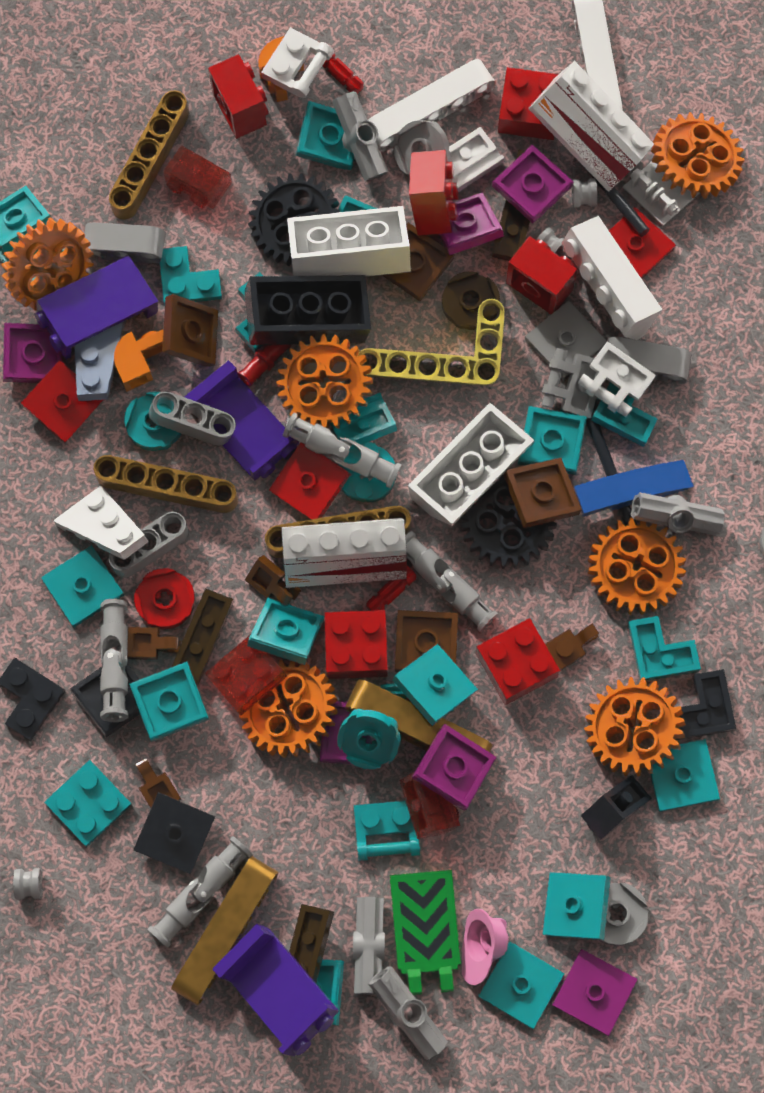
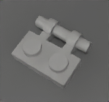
(574, 397)

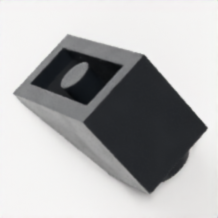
(615, 807)

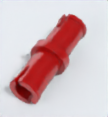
(262, 361)

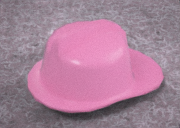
(482, 944)

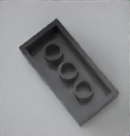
(297, 307)

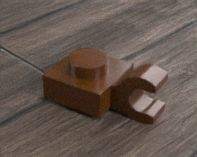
(268, 580)
(145, 643)
(568, 648)
(155, 784)

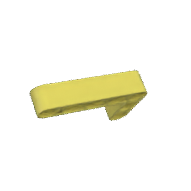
(443, 361)

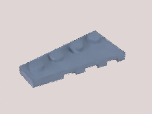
(96, 364)

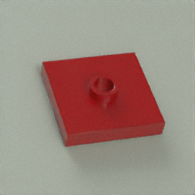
(643, 251)
(56, 402)
(309, 482)

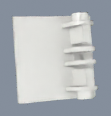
(655, 194)

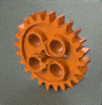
(678, 143)
(48, 262)
(325, 355)
(625, 590)
(313, 695)
(661, 729)

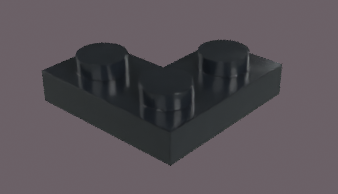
(37, 697)
(714, 707)

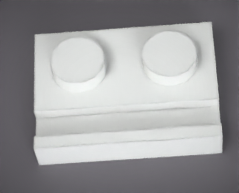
(473, 158)

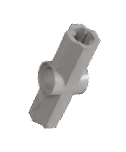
(355, 124)
(664, 510)
(368, 942)
(420, 1027)

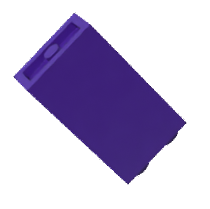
(94, 304)
(258, 434)
(277, 989)

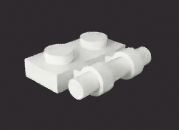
(622, 372)

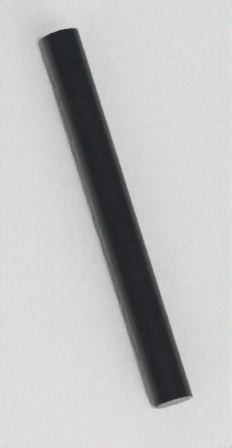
(626, 210)
(606, 461)

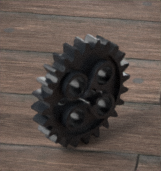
(286, 196)
(491, 541)

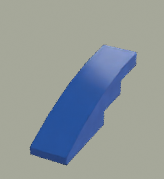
(619, 489)

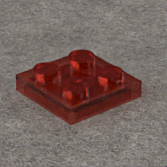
(245, 676)

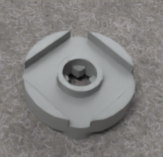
(412, 134)
(634, 912)

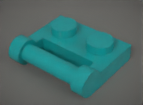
(383, 820)

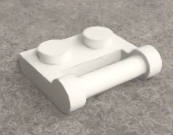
(289, 59)

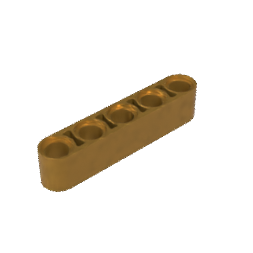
(149, 143)
(156, 474)
(368, 515)
(411, 723)
(224, 929)

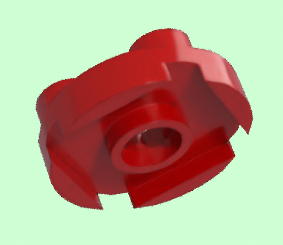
(150, 590)

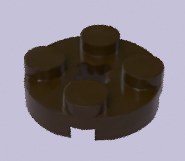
(455, 294)

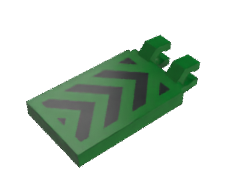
(425, 927)

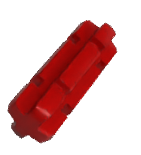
(344, 74)
(390, 591)

